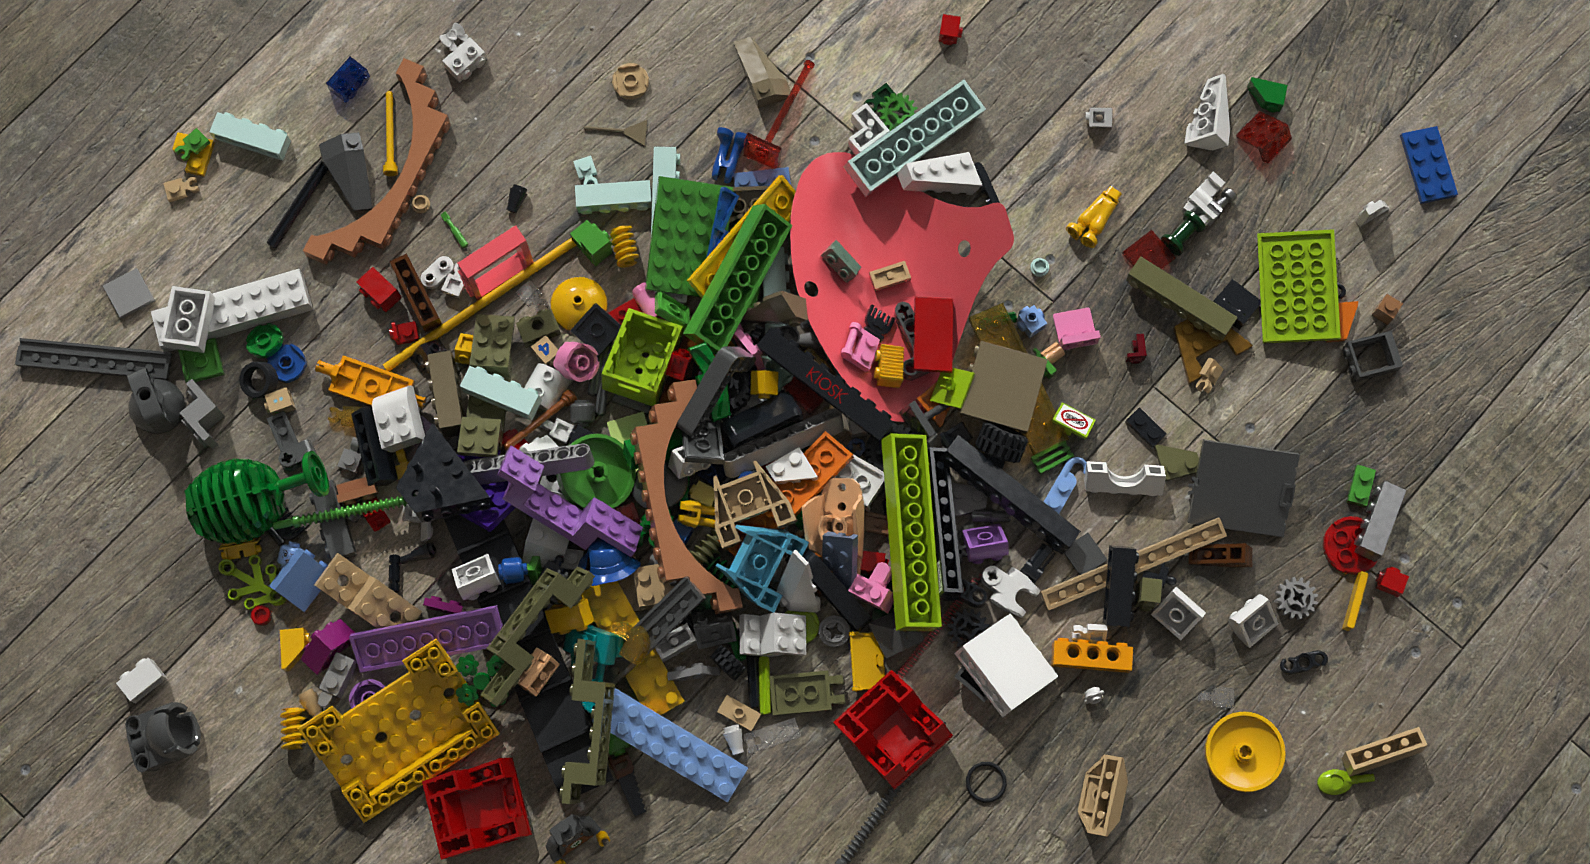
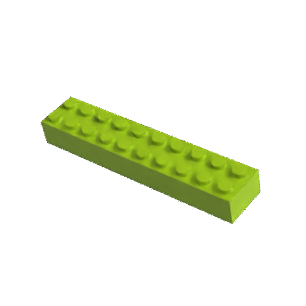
(911, 533)

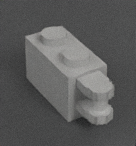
(336, 679)

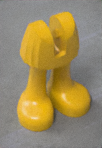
(695, 518)

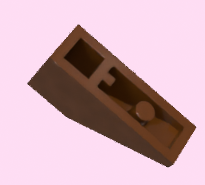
(1222, 555)

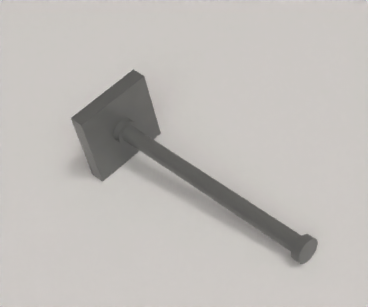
(918, 421)

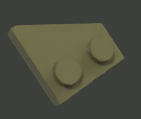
(1176, 461)

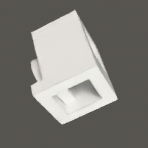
(1105, 112)

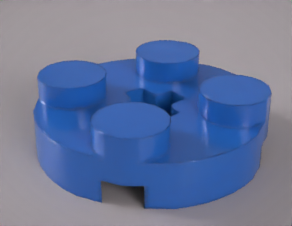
(297, 365)

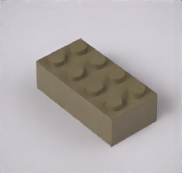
(446, 392)

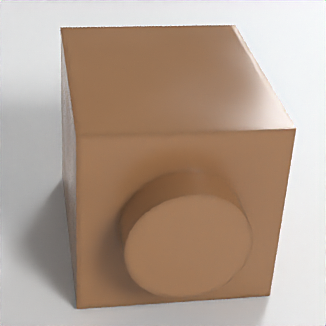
(1387, 309)

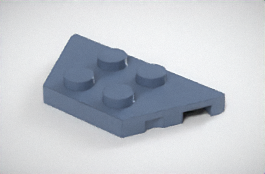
(840, 556)

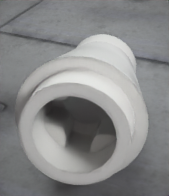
(733, 736)

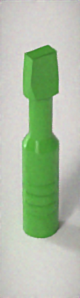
(455, 231)

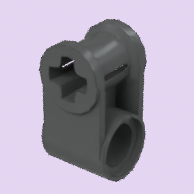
(295, 454)

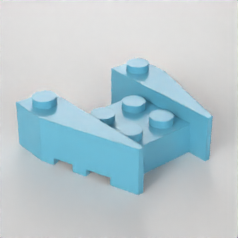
(758, 561)

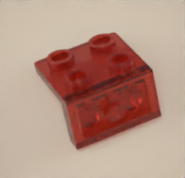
(1266, 135)

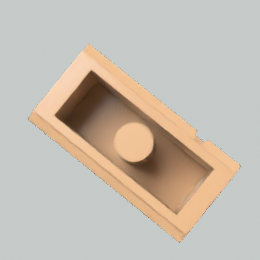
(539, 672)

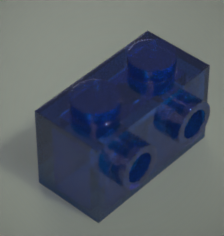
(348, 79)

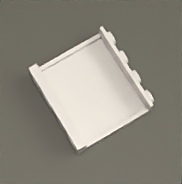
(1006, 665)

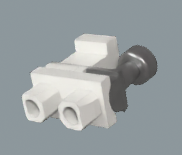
(1202, 199)

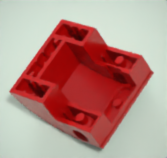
(893, 729)
(476, 808)

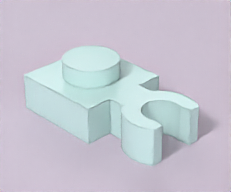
(586, 170)

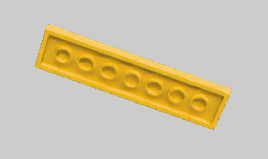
(778, 197)
(650, 677)

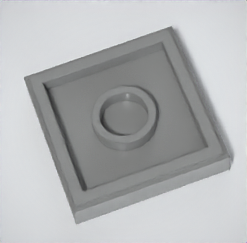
(129, 293)

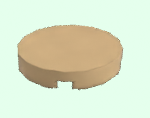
(630, 81)

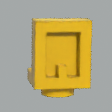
(463, 348)

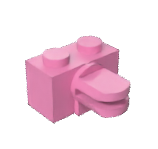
(875, 590)

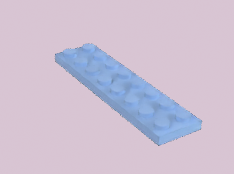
(675, 747)

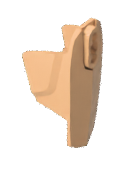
(826, 515)

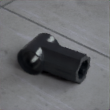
(1035, 566)

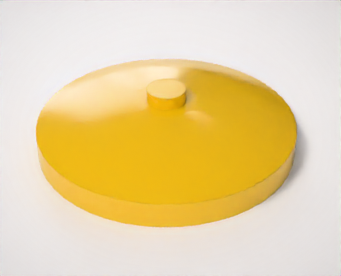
(1245, 751)

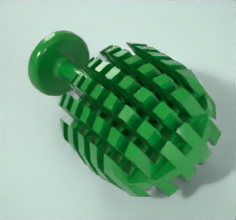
(245, 497)

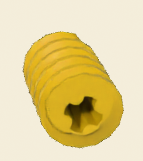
(622, 246)
(292, 722)

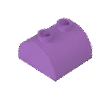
(985, 543)

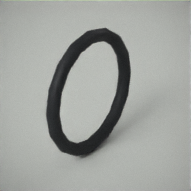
(988, 800)

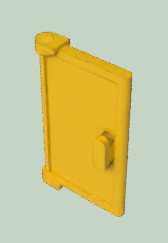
(864, 661)

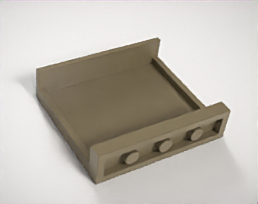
(1003, 386)

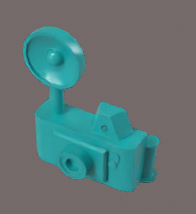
(606, 650)

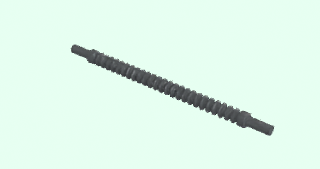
(845, 858)

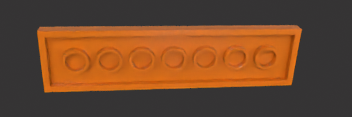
(827, 460)

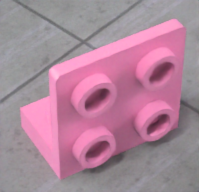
(1075, 329)

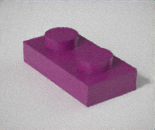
(436, 603)

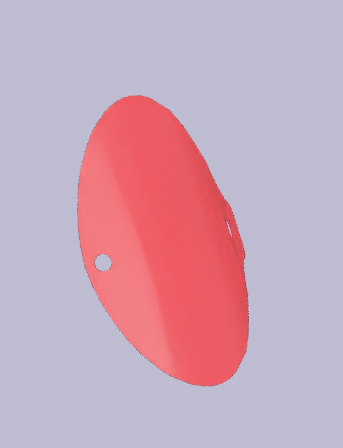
(877, 233)

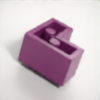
(325, 644)

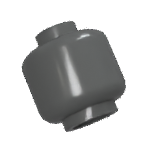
(582, 412)

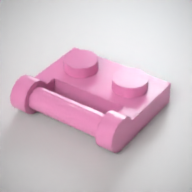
(864, 350)

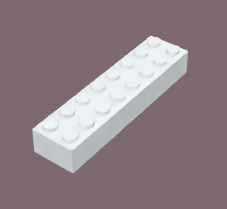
(251, 305)

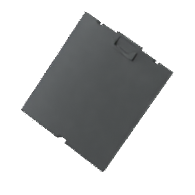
(1244, 487)

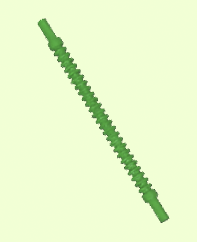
(297, 521)

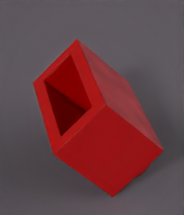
(380, 290)

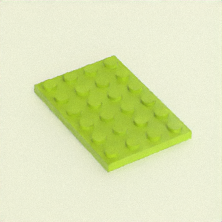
(1298, 286)

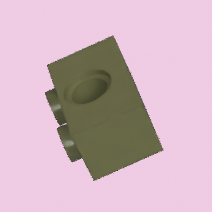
(529, 335)
(1148, 594)

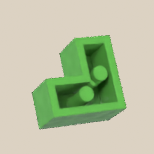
(592, 242)

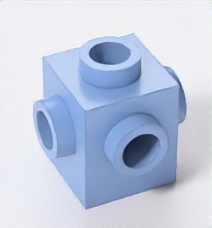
(1031, 321)

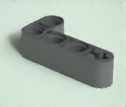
(909, 336)

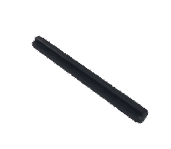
(297, 205)

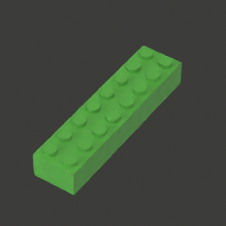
(738, 278)

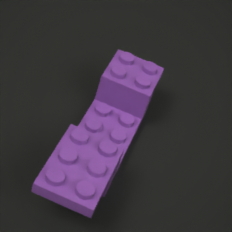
(558, 514)

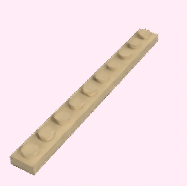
(1148, 558)

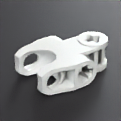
(1006, 586)

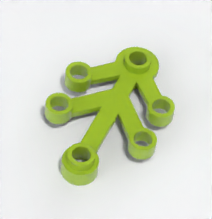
(256, 583)

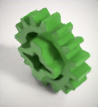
(898, 105)

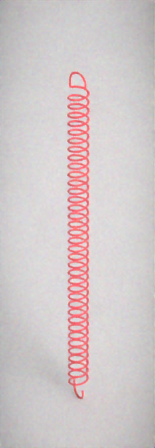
(916, 651)

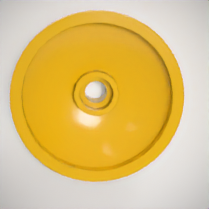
(569, 312)

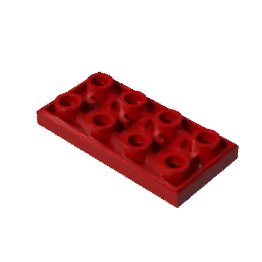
(933, 334)

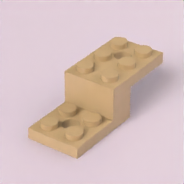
(644, 588)
(365, 594)

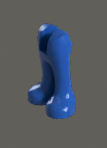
(726, 136)

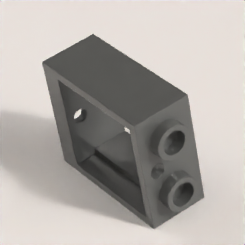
(1390, 351)

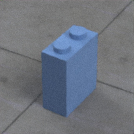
(298, 579)

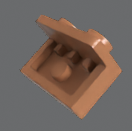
(355, 490)

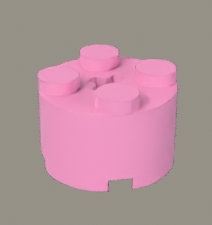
(576, 361)

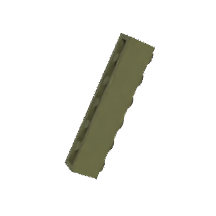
(1181, 299)

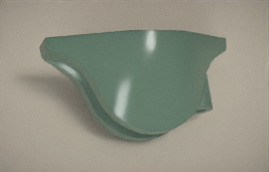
(783, 376)

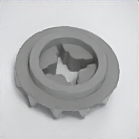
(842, 627)

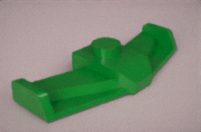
(703, 358)

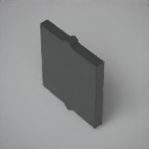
(1085, 554)

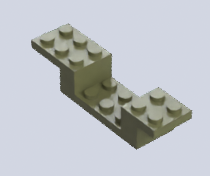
(485, 423)
(504, 644)
(603, 695)

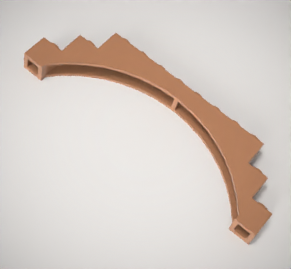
(380, 222)
(672, 555)

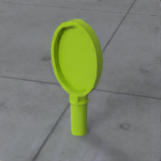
(1338, 781)

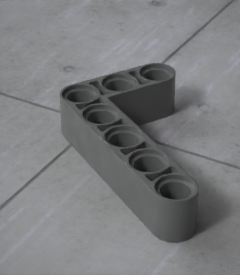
(712, 386)

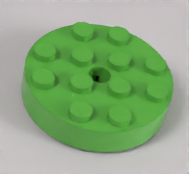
(615, 476)

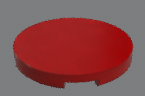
(1340, 547)

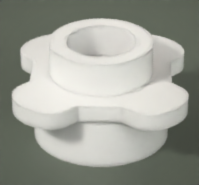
(1094, 695)

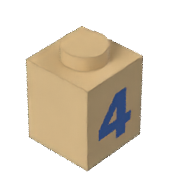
(545, 351)

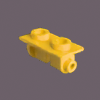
(232, 551)

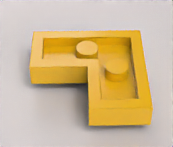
(197, 163)

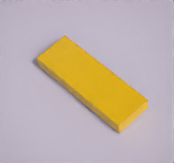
(1355, 601)

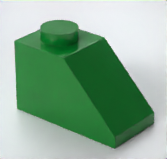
(1268, 93)

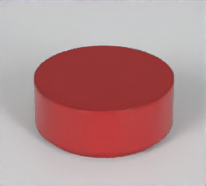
(261, 615)

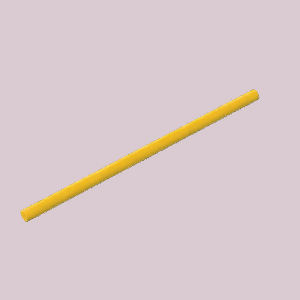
(481, 303)

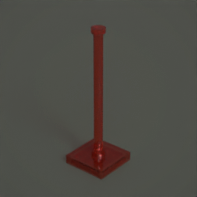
(764, 150)

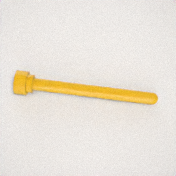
(390, 167)

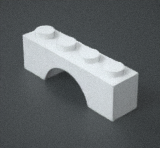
(1147, 481)

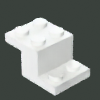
(772, 634)

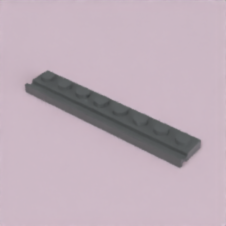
(91, 358)
(658, 623)

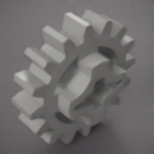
(1299, 605)

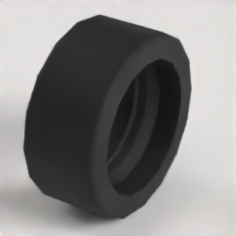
(245, 379)

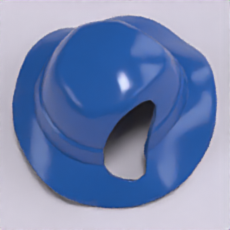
(608, 563)

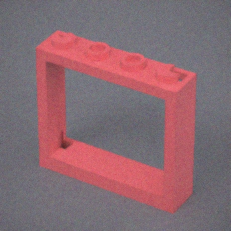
(490, 254)

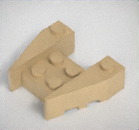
(747, 499)

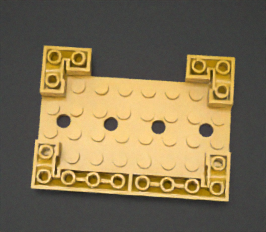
(412, 747)

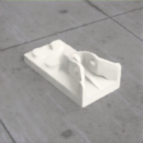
(869, 477)

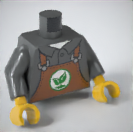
(571, 834)

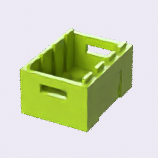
(636, 336)

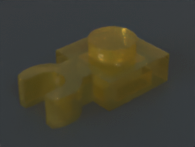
(345, 415)

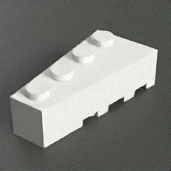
(946, 173)

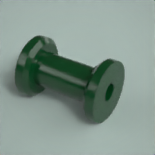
(1191, 224)

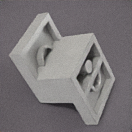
(201, 415)

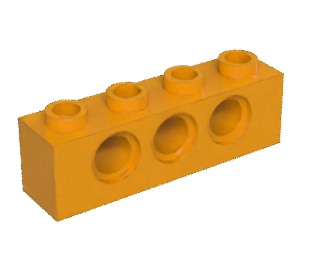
(1123, 654)

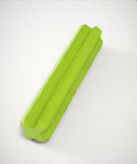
(764, 685)

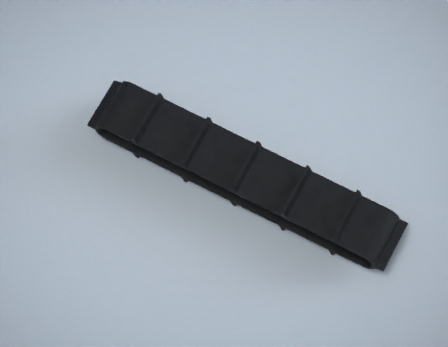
(555, 719)

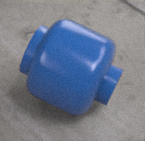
(512, 570)

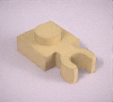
(178, 189)

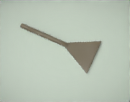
(636, 132)

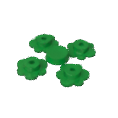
(480, 679)

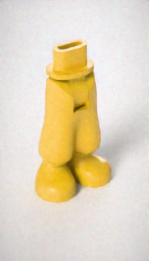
(1094, 218)

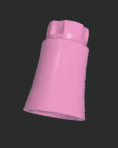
(645, 300)

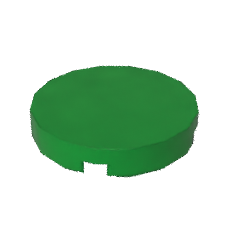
(264, 341)

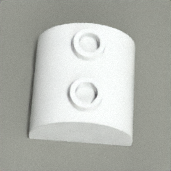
(549, 384)
(476, 577)
(1178, 613)
(1253, 620)

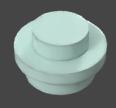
(1039, 267)

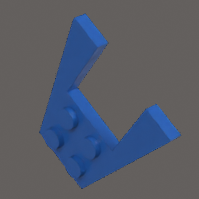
(725, 206)

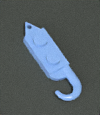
(1063, 485)

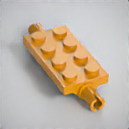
(363, 381)

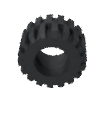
(1001, 442)

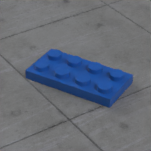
(1428, 165)

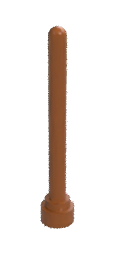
(566, 399)

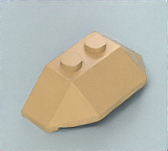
(1103, 795)

